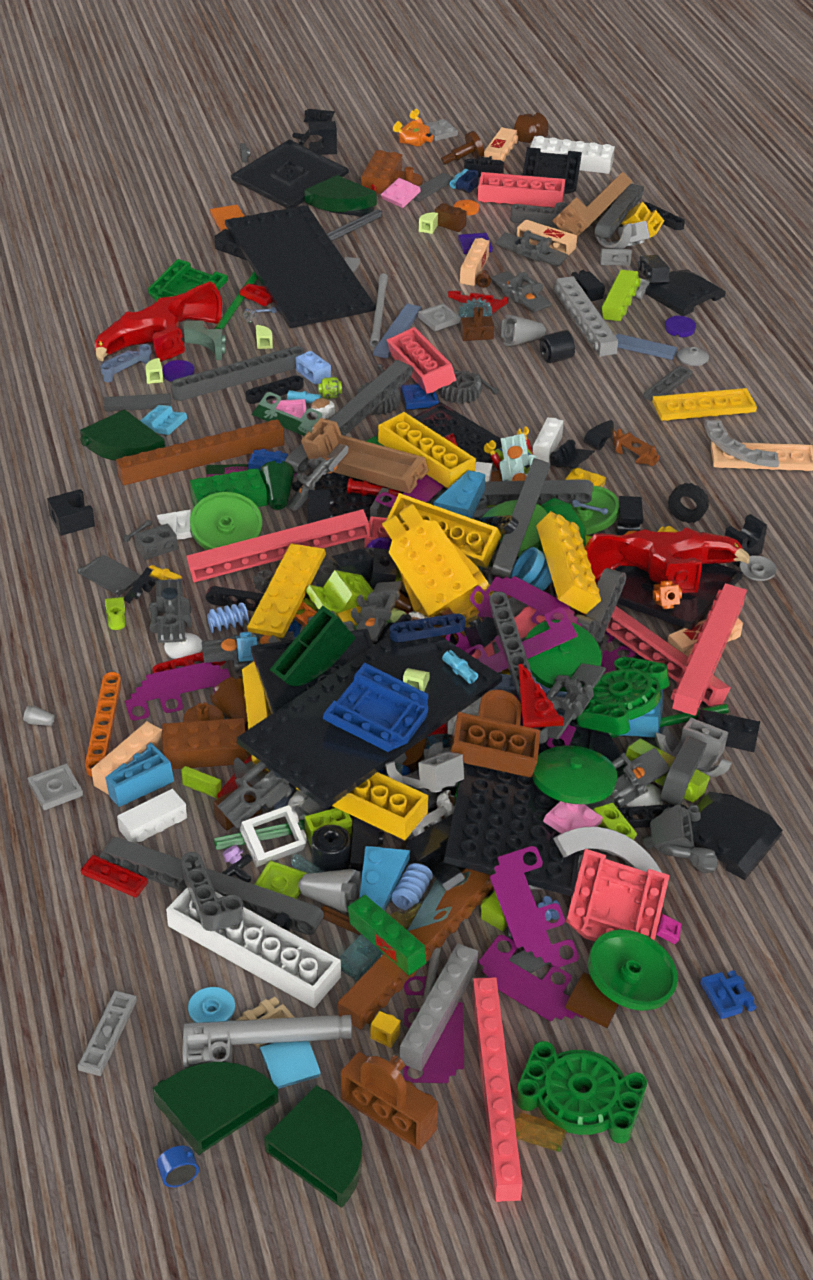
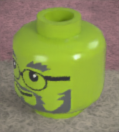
(330, 387)

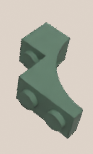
(210, 338)

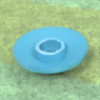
(214, 1000)

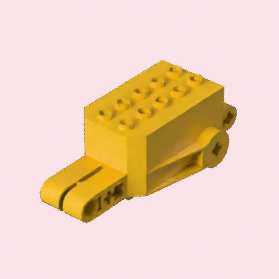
(433, 566)

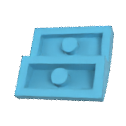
(163, 419)
(290, 1062)

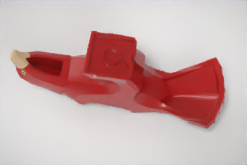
(161, 322)
(664, 554)

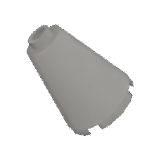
(520, 330)
(332, 888)

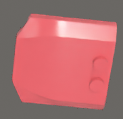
(615, 898)

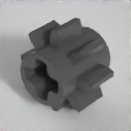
(262, 580)

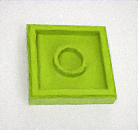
(281, 879)

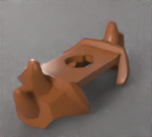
(646, 452)

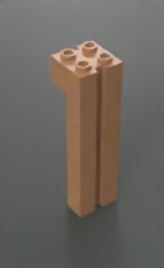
(578, 217)
(364, 459)

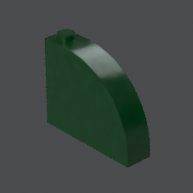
(340, 195)
(120, 437)
(314, 649)
(213, 1100)
(320, 1145)

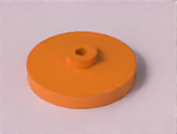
(470, 206)

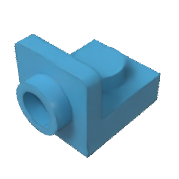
(244, 645)

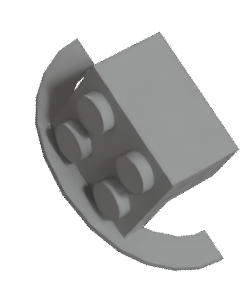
(629, 235)
(715, 740)
(433, 773)

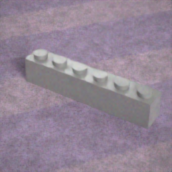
(438, 1007)

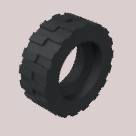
(693, 492)

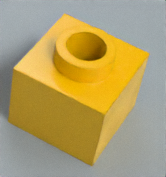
(385, 1029)

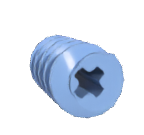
(227, 617)
(411, 886)

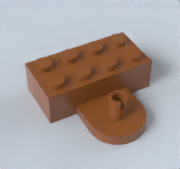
(385, 170)
(496, 737)
(203, 739)
(384, 1096)

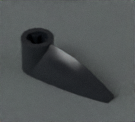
(599, 434)

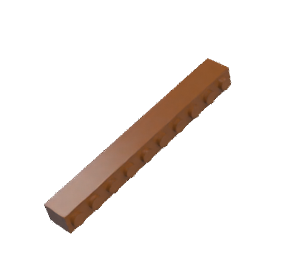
(199, 452)
(386, 978)

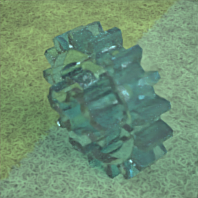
(467, 308)

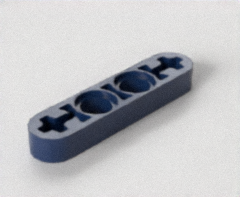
(454, 622)

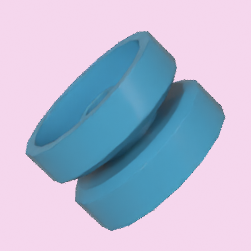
(532, 568)

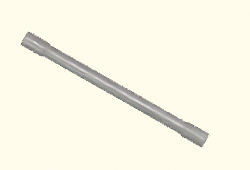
(375, 336)

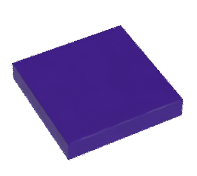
(467, 240)

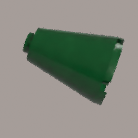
(278, 482)

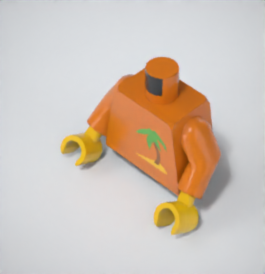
(415, 132)

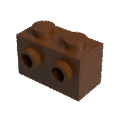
(451, 217)

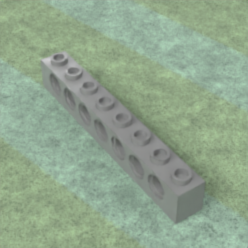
(586, 316)

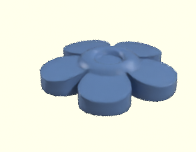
(551, 913)

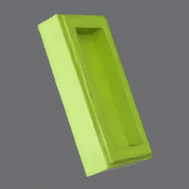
(201, 781)

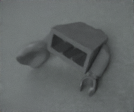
(673, 837)

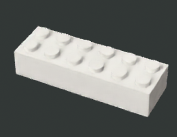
(594, 156)

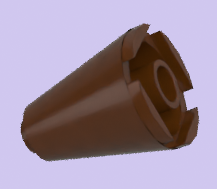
(230, 698)

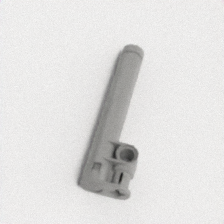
(207, 1039)

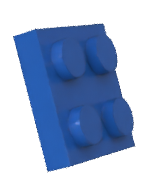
(416, 397)

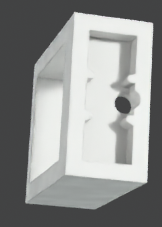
(253, 843)

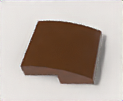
(591, 1002)

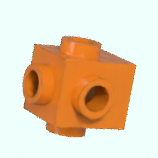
(661, 593)

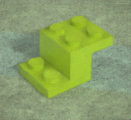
(340, 591)

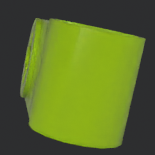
(116, 612)

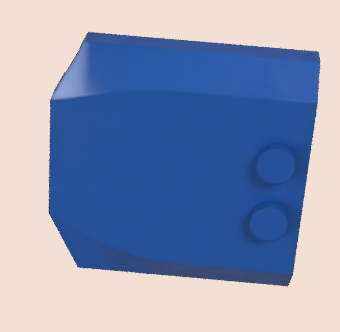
(379, 709)

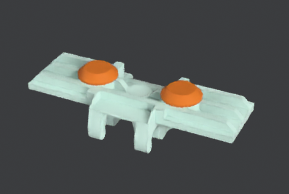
(515, 458)

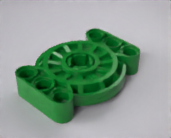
(624, 695)
(587, 1113)

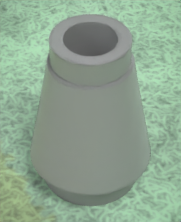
(37, 716)

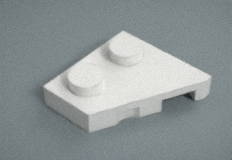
(178, 521)

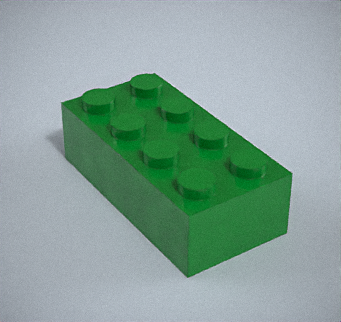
(247, 483)

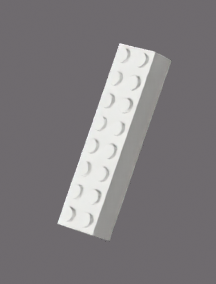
(263, 950)

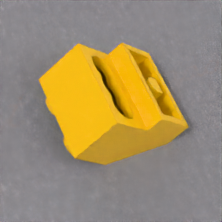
(642, 213)

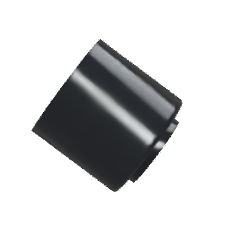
(557, 346)
(331, 848)

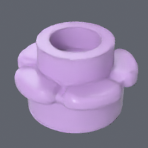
(232, 854)

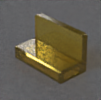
(540, 1132)

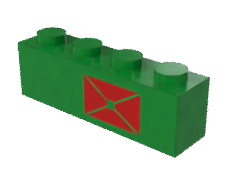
(387, 934)

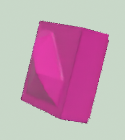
(669, 929)

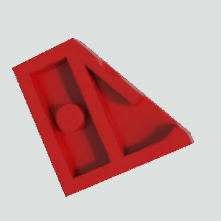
(257, 294)

